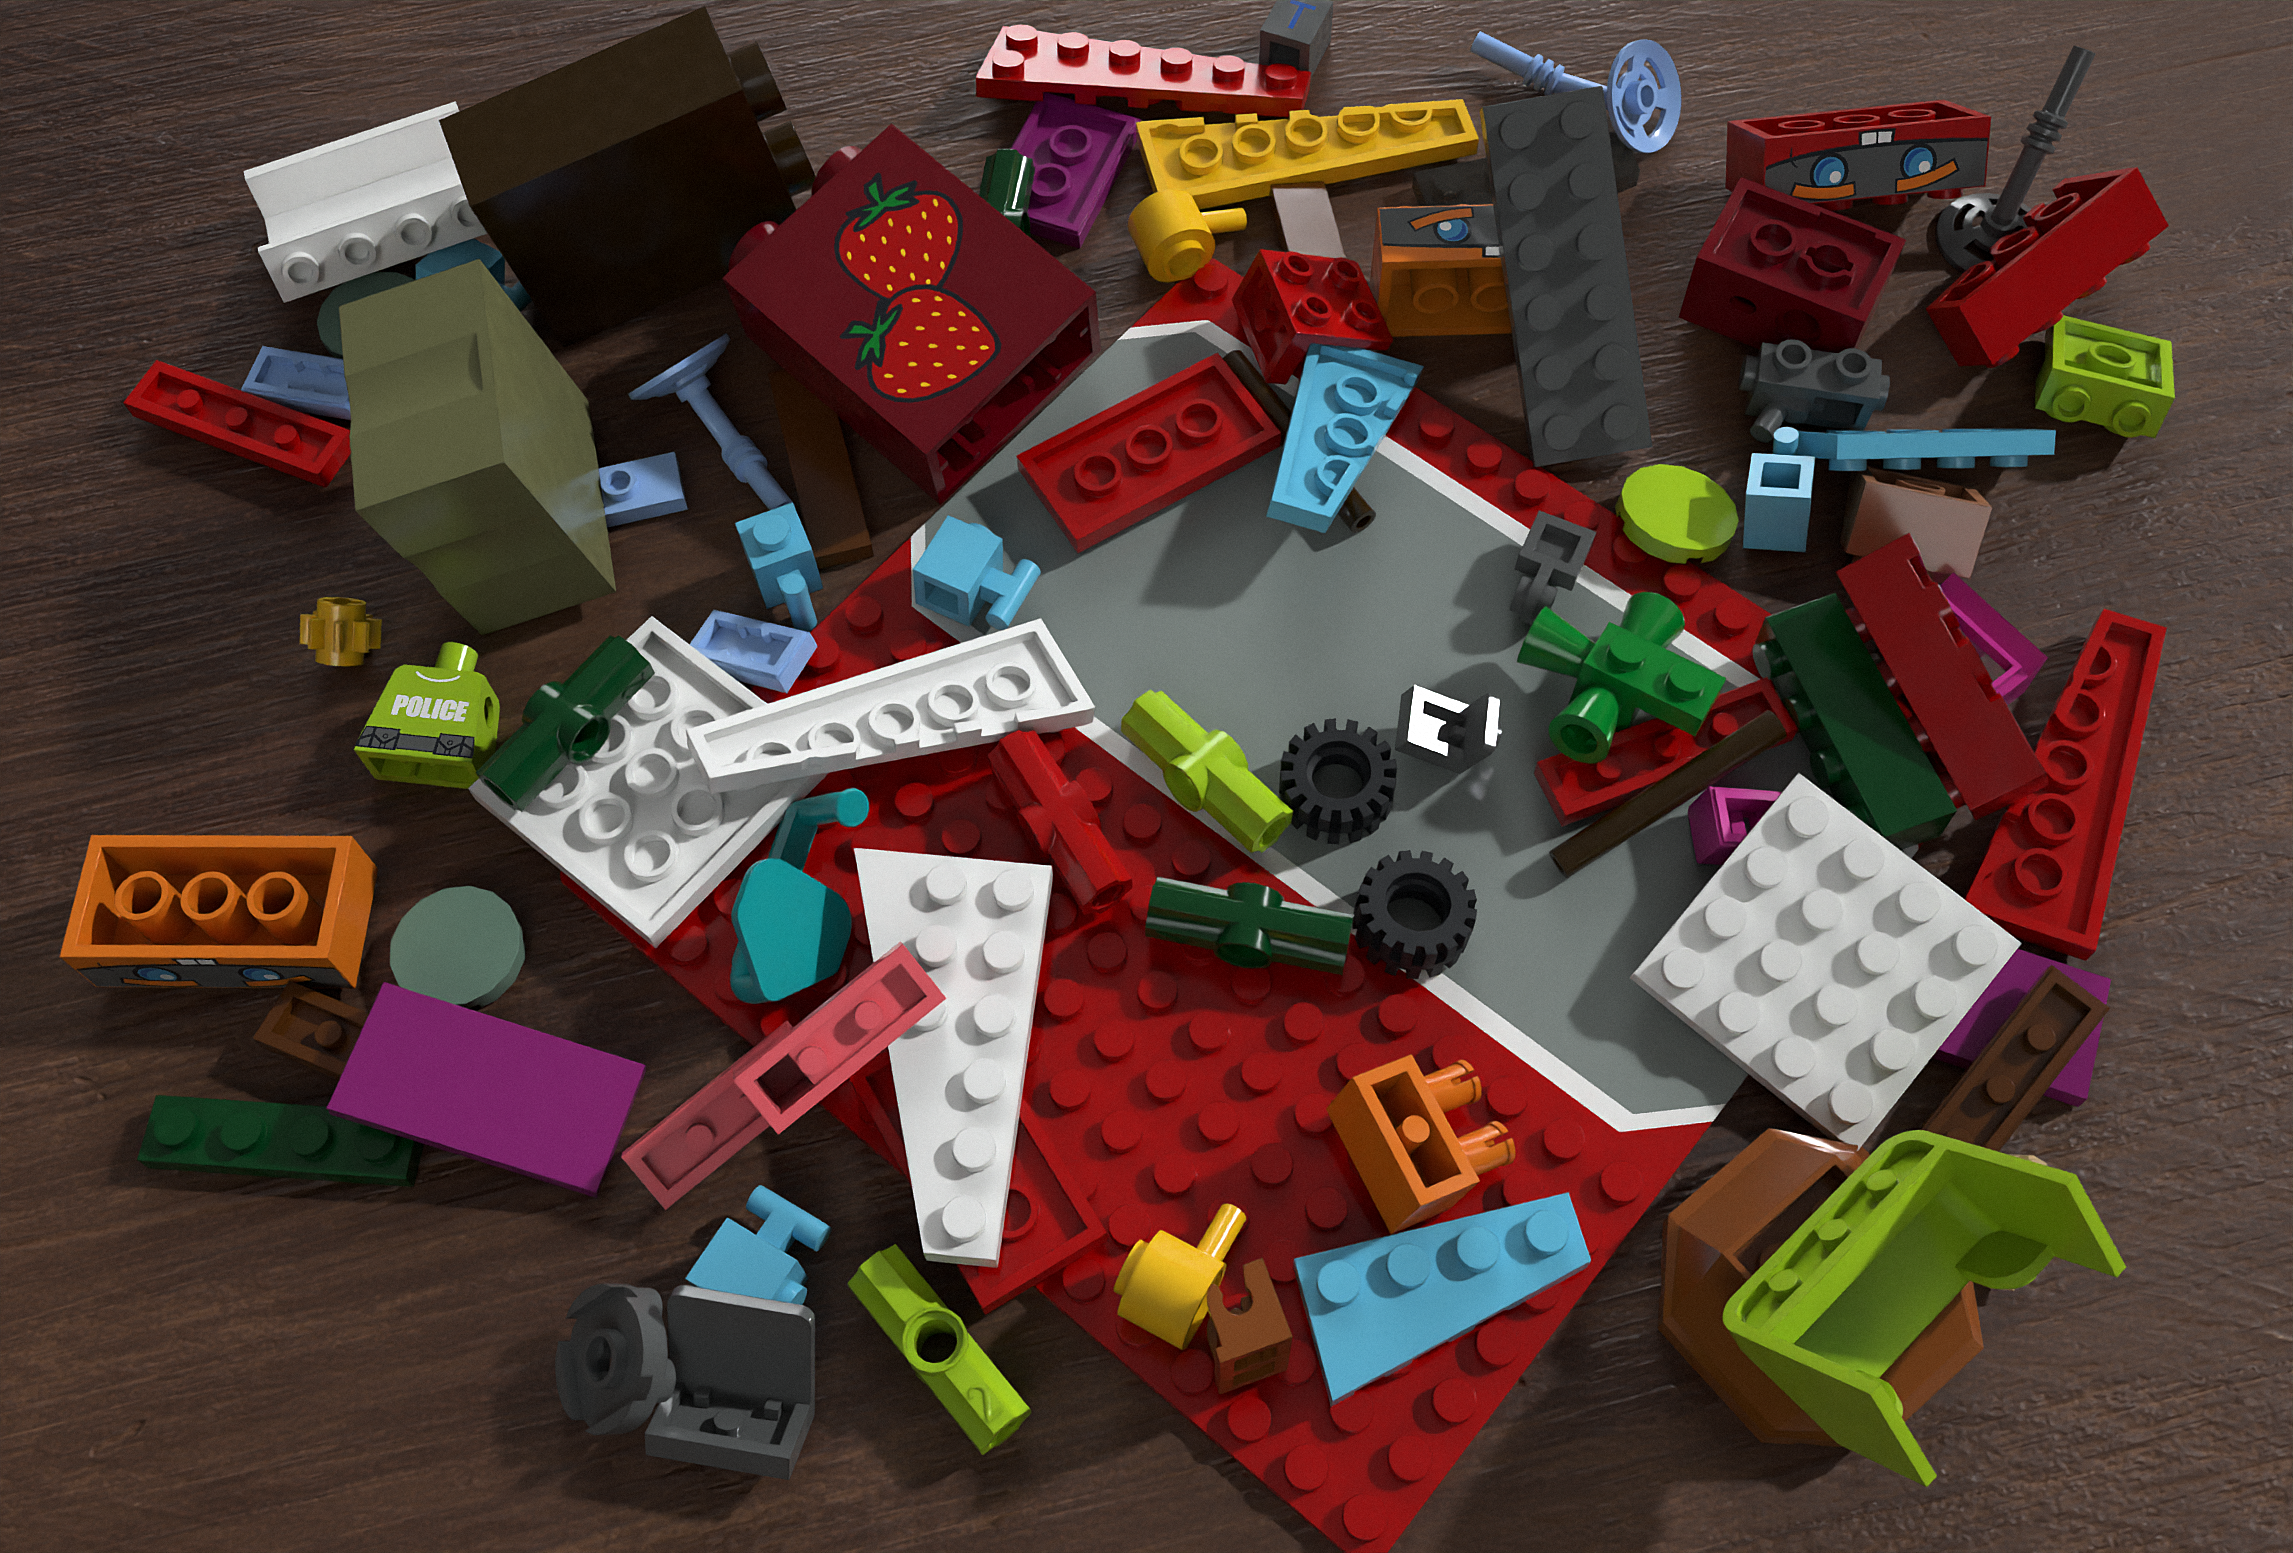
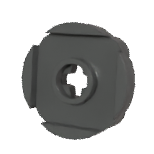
(623, 1326)

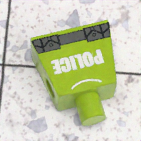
(433, 723)

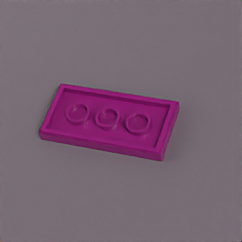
(487, 1089)

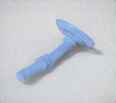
(1628, 102)
(738, 451)

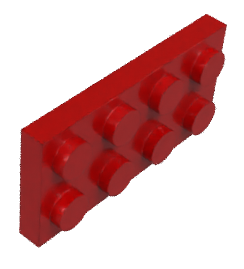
(1148, 452)
(1046, 1211)

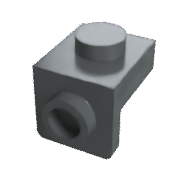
(1447, 730)

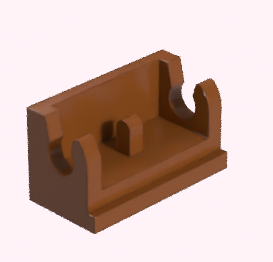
(1248, 1340)

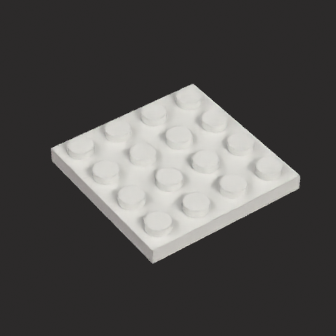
(638, 814)
(1825, 963)

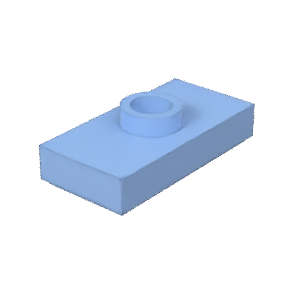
(300, 382)
(642, 489)
(755, 649)

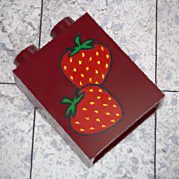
(913, 310)

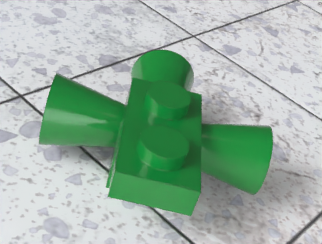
(1620, 675)

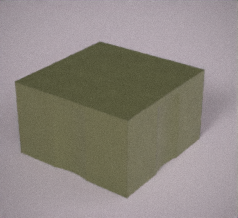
(474, 449)

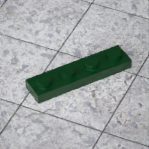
(273, 1142)

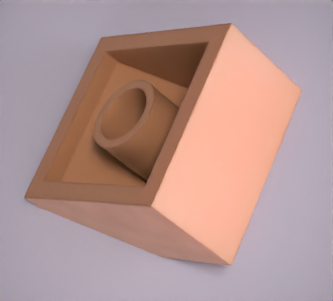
(1940, 516)

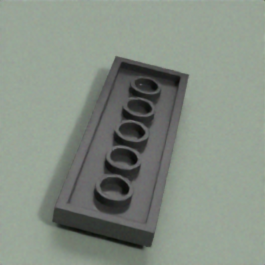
(1566, 276)

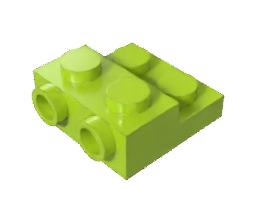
(2106, 377)

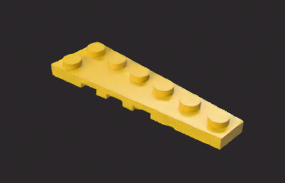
(1245, 157)

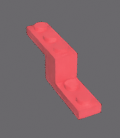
(783, 1075)

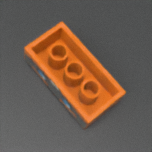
(1439, 271)
(220, 911)

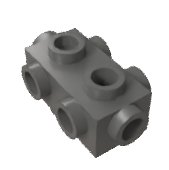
(1811, 387)

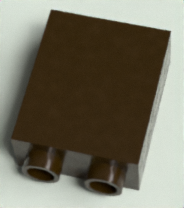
(629, 172)

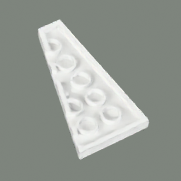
(965, 1062)

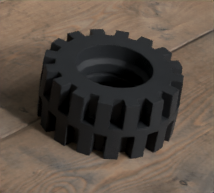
(1422, 881)

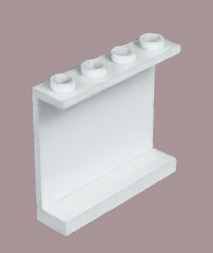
(361, 204)

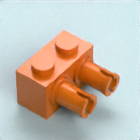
(1405, 1144)

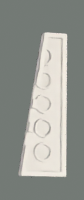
(899, 712)

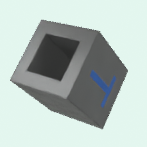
(1296, 33)

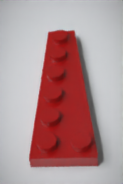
(1035, 62)
(2058, 847)

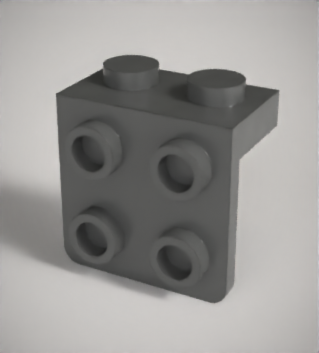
(739, 1383)

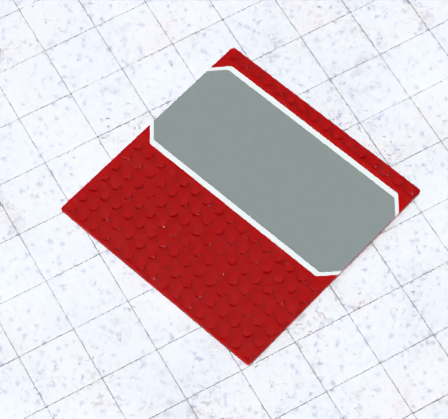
(1212, 1079)

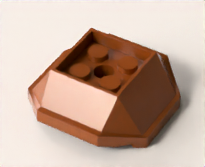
(1729, 1233)

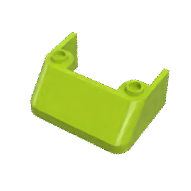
(1884, 1265)

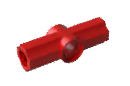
(1059, 822)

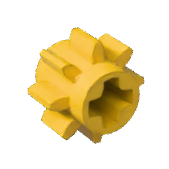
(340, 631)

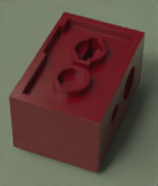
(1788, 272)

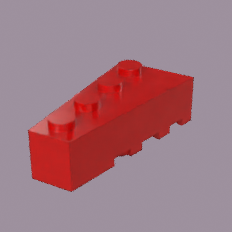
(2047, 266)
(1941, 678)

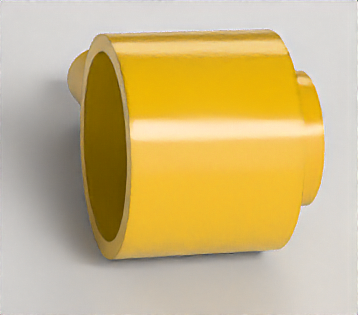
(1177, 236)
(1169, 1280)

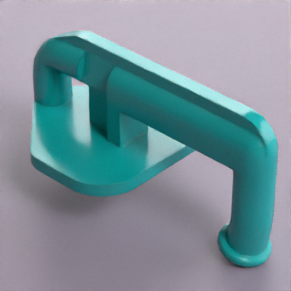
(786, 921)

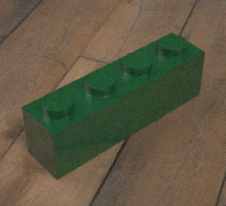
(1852, 722)

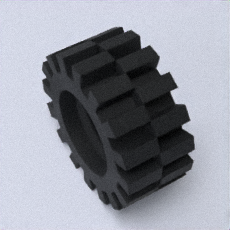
(1340, 748)

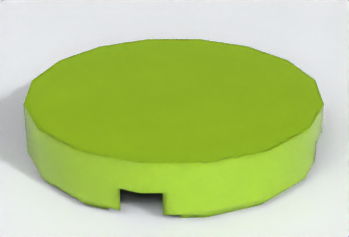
(1676, 513)

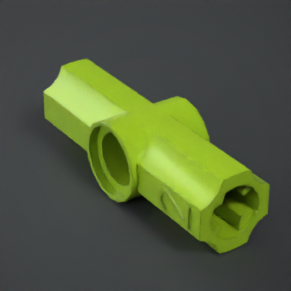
(1206, 771)
(966, 1381)

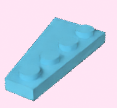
(1334, 429)
(1905, 447)
(1411, 1291)

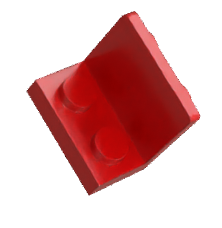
(1301, 301)

